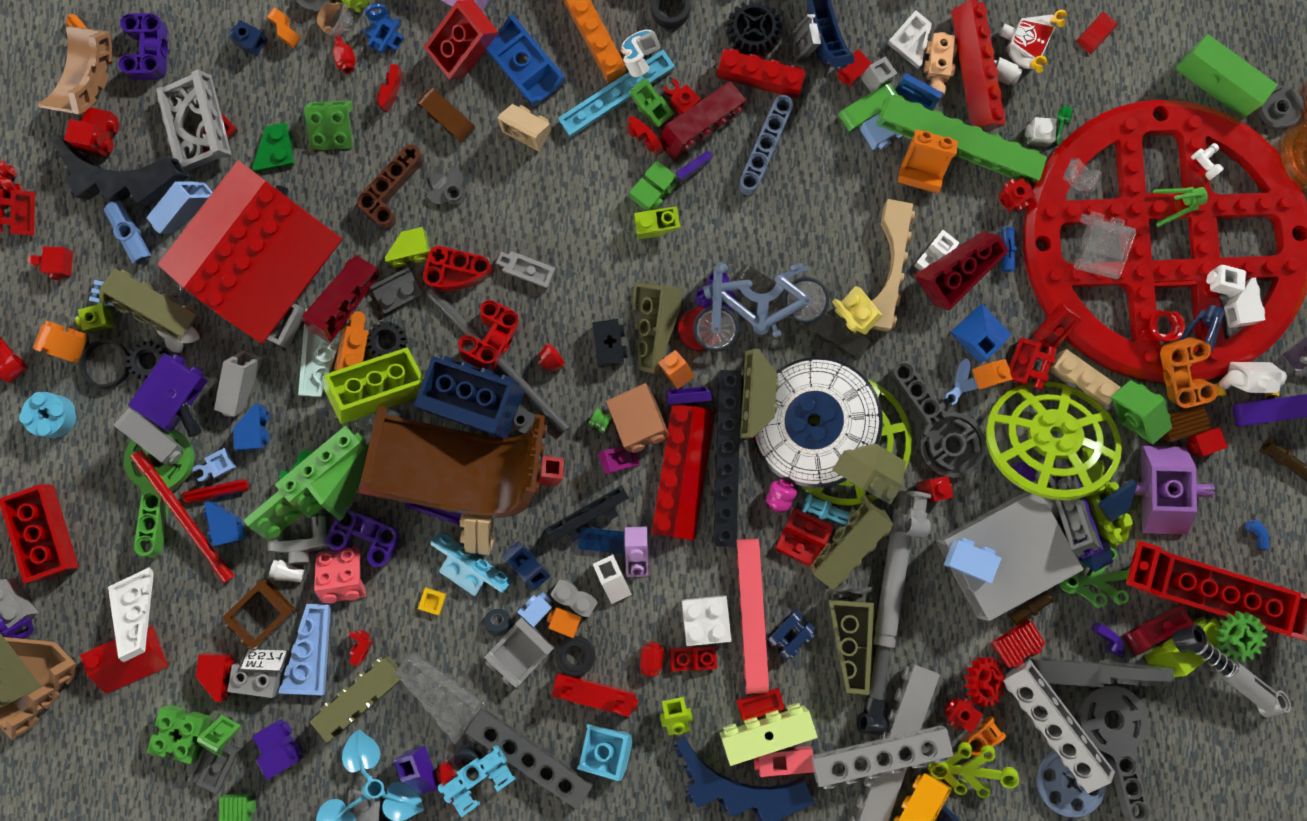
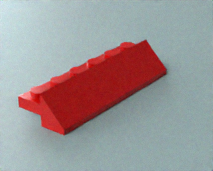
(683, 472)

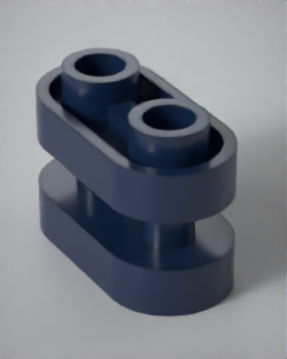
(803, 634)

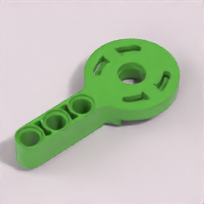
(160, 512)

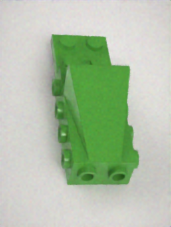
(327, 486)

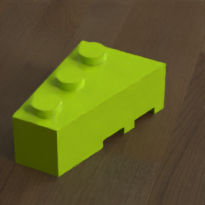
(1183, 663)

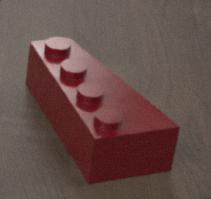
(701, 120)
(961, 269)
(340, 298)

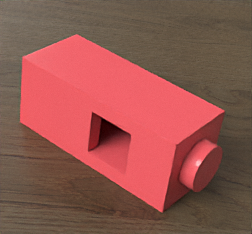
(785, 762)

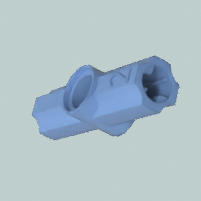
(133, 242)

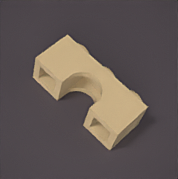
(1076, 371)

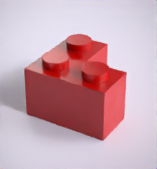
(94, 132)

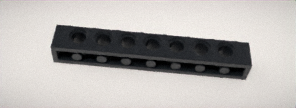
(727, 458)

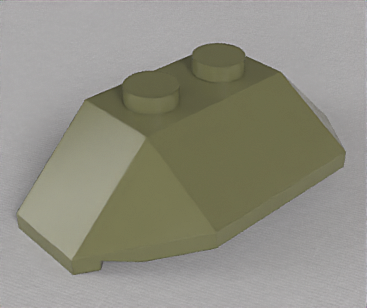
(758, 394)
(873, 470)

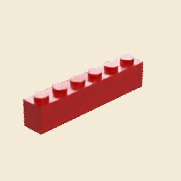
(978, 65)

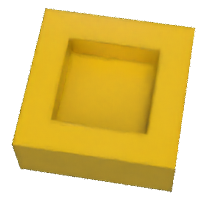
(432, 601)

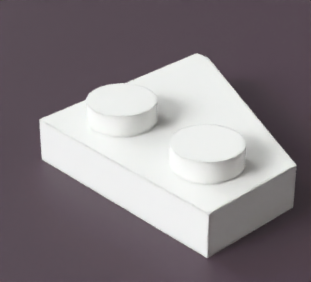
(912, 38)

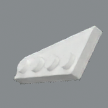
(130, 612)

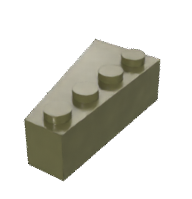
(14, 675)
(357, 699)

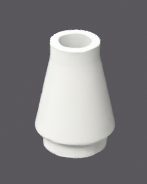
(283, 571)

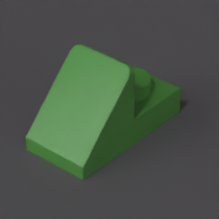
(218, 735)

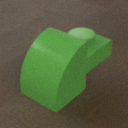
(650, 103)

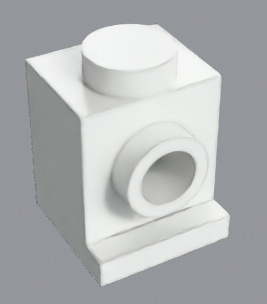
(1227, 280)

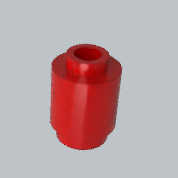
(651, 659)

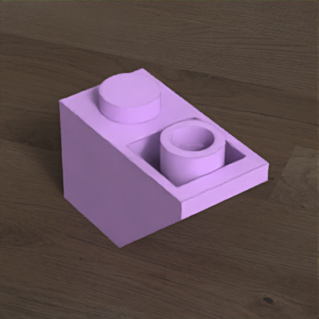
(636, 551)

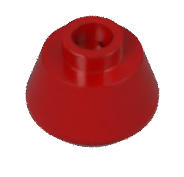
(550, 358)

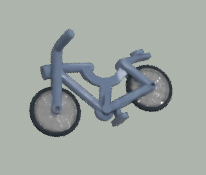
(718, 327)

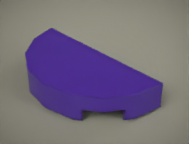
(693, 167)

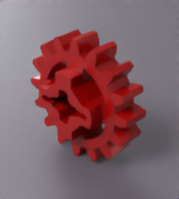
(985, 681)

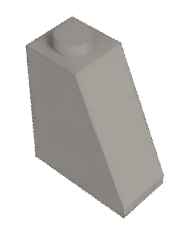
(236, 382)
(149, 437)

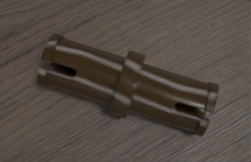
(1031, 607)

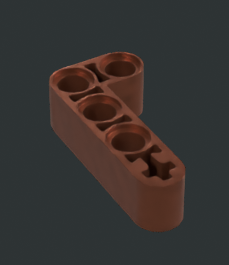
(394, 183)

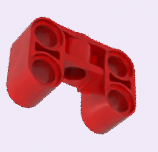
(497, 339)

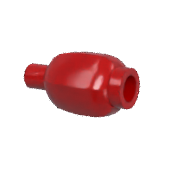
(343, 56)

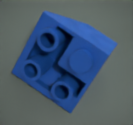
(981, 333)

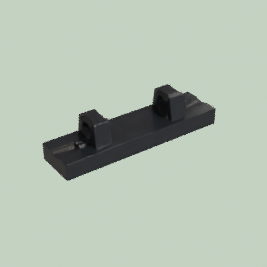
(603, 504)

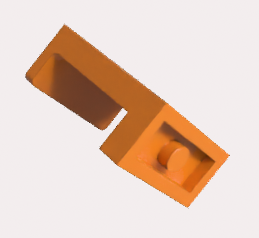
(927, 161)

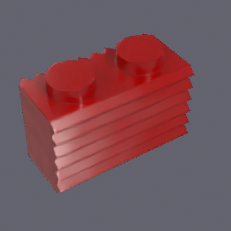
(1018, 644)

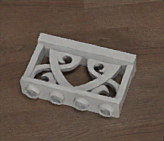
(175, 116)

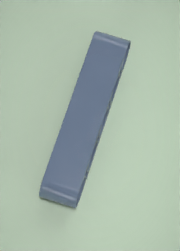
(769, 136)

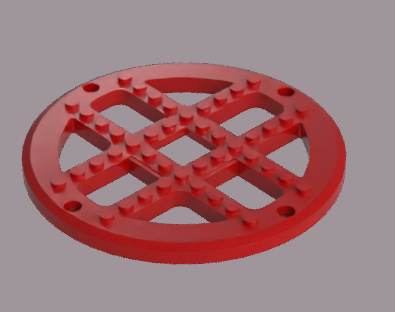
(1192, 128)

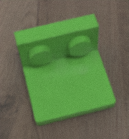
(329, 125)

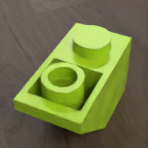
(656, 222)
(408, 247)

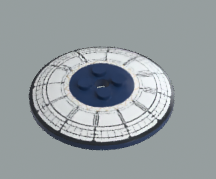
(848, 416)

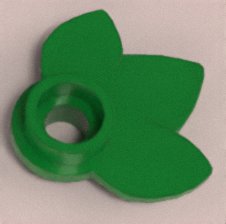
(1064, 117)

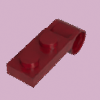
(1156, 629)

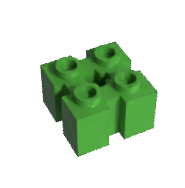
(167, 740)

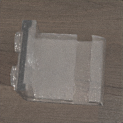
(1104, 245)

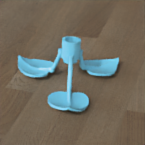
(361, 754)

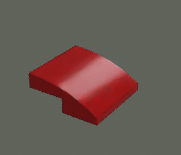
(803, 537)

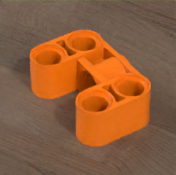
(1178, 374)

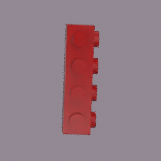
(761, 73)

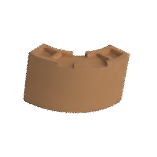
(83, 71)

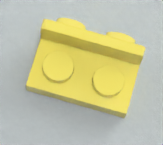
(857, 311)

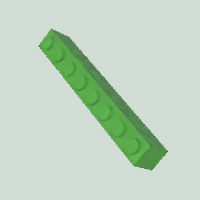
(973, 143)

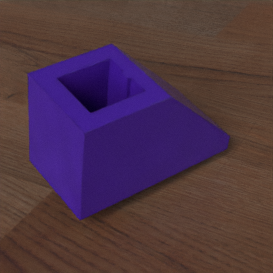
(417, 770)

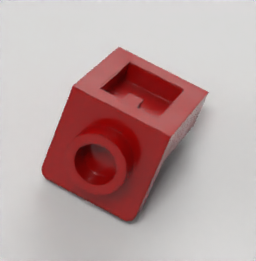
(360, 650)

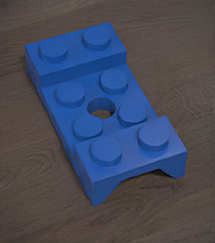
(536, 77)

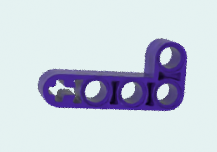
(1270, 410)

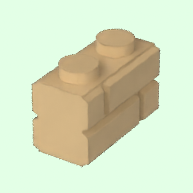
(477, 534)

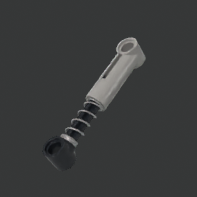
(1268, 701)

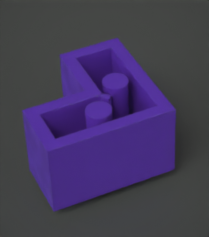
(277, 748)

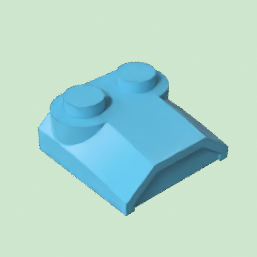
(605, 752)

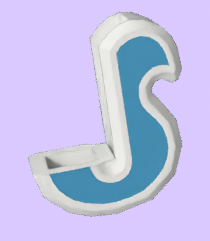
(635, 48)

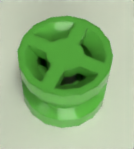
(600, 421)

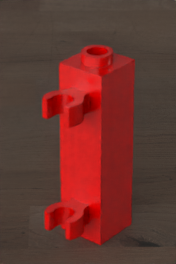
(594, 694)

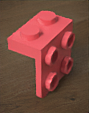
(338, 575)

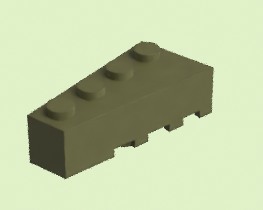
(146, 304)
(852, 543)
(853, 635)

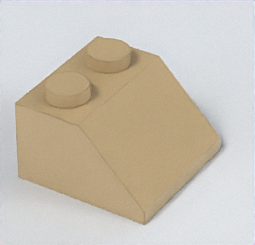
(524, 126)

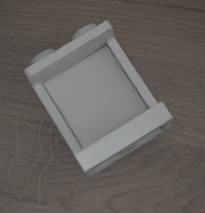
(518, 653)

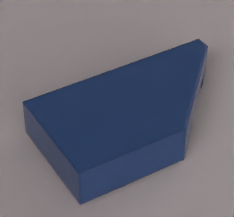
(1119, 501)

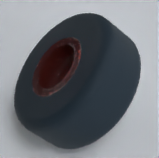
(466, 753)

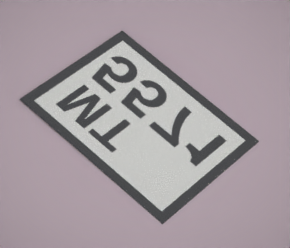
(263, 660)

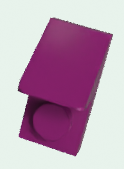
(617, 460)

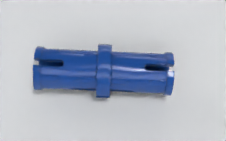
(1008, 260)

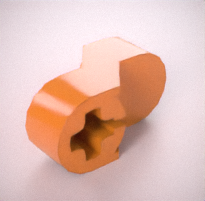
(282, 23)

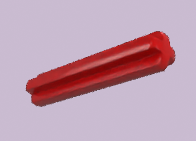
(215, 491)

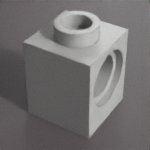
(878, 74)

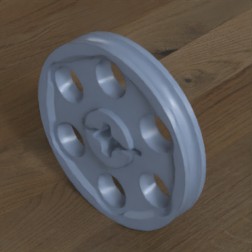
(1067, 794)

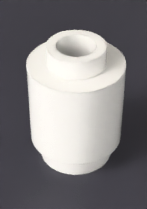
(1007, 71)

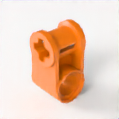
(985, 734)

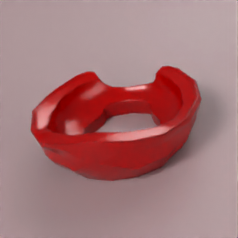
(1177, 325)

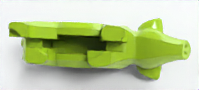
(1118, 530)

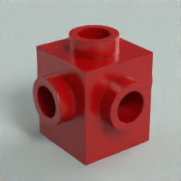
(1016, 195)
(969, 718)

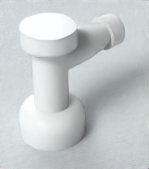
(1203, 158)

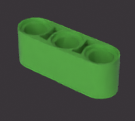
(866, 107)

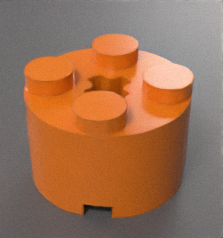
(60, 343)

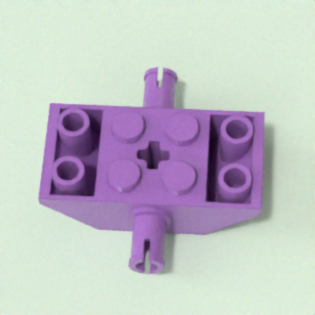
(1173, 469)

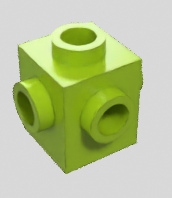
(676, 716)

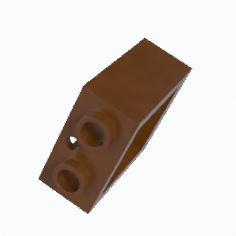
(275, 598)

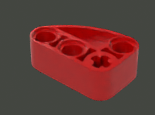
(451, 276)

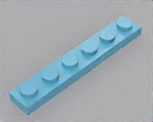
(613, 95)

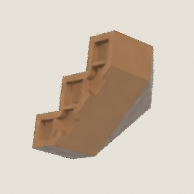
(51, 669)

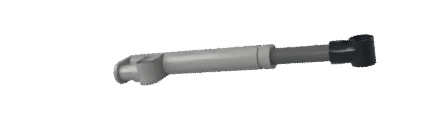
(908, 521)

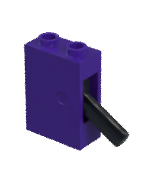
(169, 394)

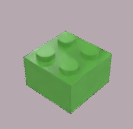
(1142, 411)

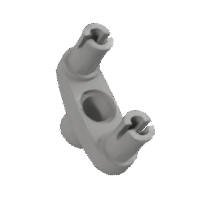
(299, 550)

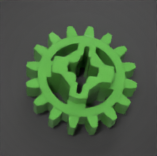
(1240, 636)

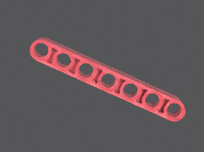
(752, 616)

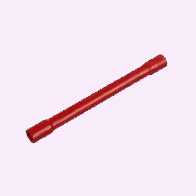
(147, 468)

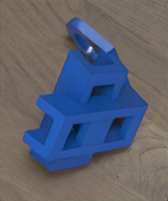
(379, 21)

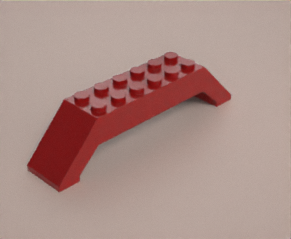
(1217, 590)

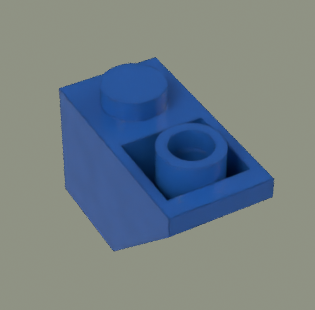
(251, 430)
(223, 525)

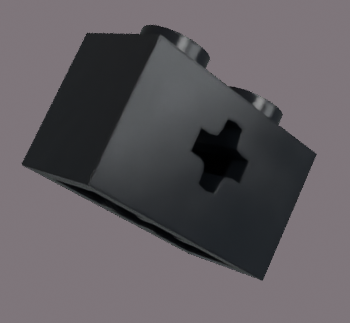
(602, 332)

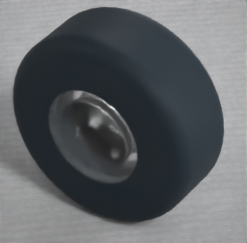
(497, 629)

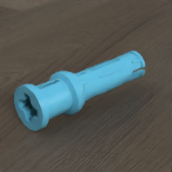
(825, 510)

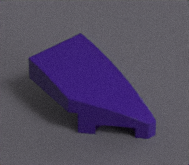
(1115, 644)

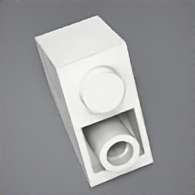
(1245, 307)
(612, 579)

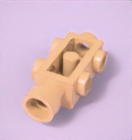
(937, 55)

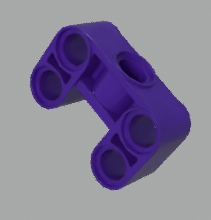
(152, 46)
(368, 529)

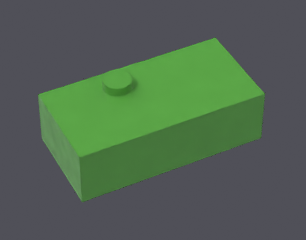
(1226, 76)

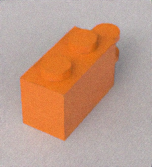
(352, 342)

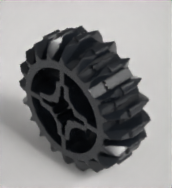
(744, 14)

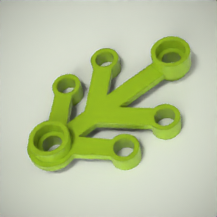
(969, 771)

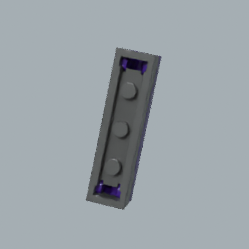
(1076, 517)

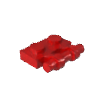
(21, 212)
(1024, 360)

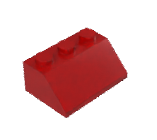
(111, 673)

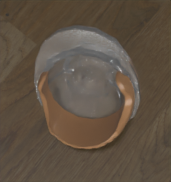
(335, 19)

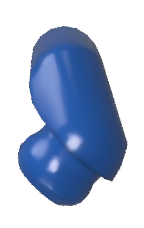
(1261, 532)

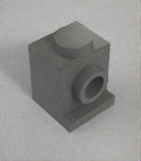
(529, 418)

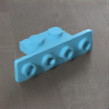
(467, 568)

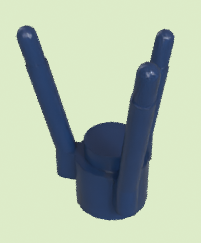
(1211, 318)

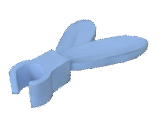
(962, 383)

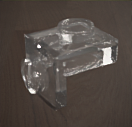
(1081, 177)

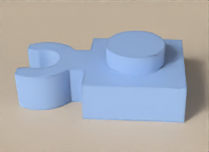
(217, 465)

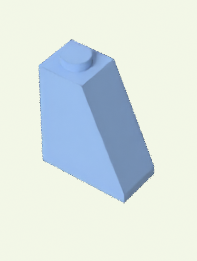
(178, 206)

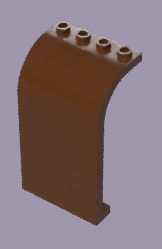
(453, 467)

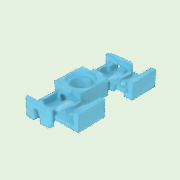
(489, 764)

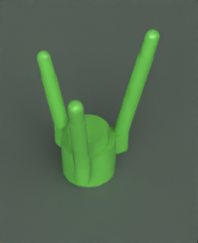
(1191, 197)

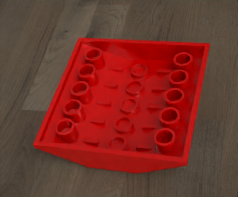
(249, 252)

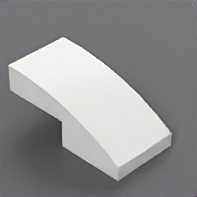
(939, 247)

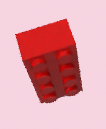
(38, 533)

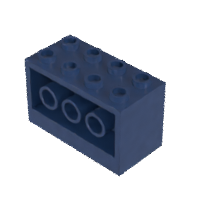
(470, 396)

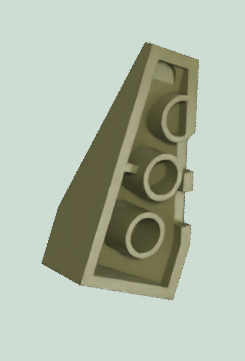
(657, 313)

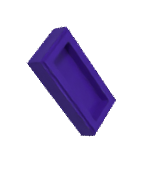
(688, 395)

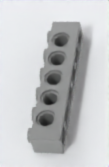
(939, 752)
(1099, 770)

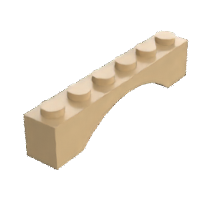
(895, 223)

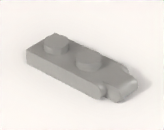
(526, 268)

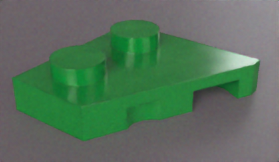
(274, 149)

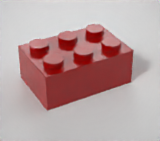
(460, 39)

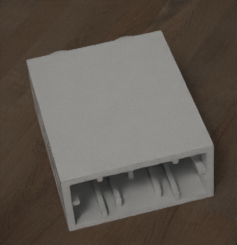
(1031, 551)

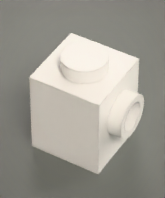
(1041, 132)

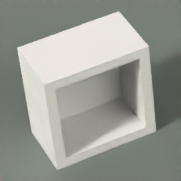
(706, 620)

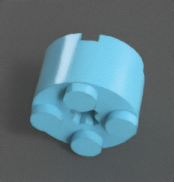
(37, 410)

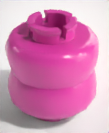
(781, 496)

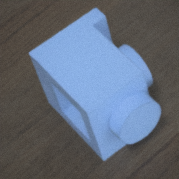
(536, 608)

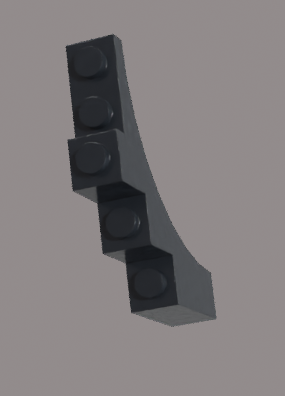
(142, 184)

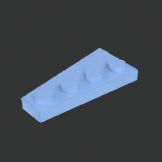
(309, 655)

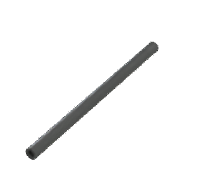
(503, 366)

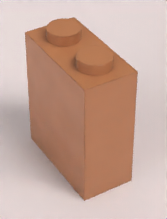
(637, 418)

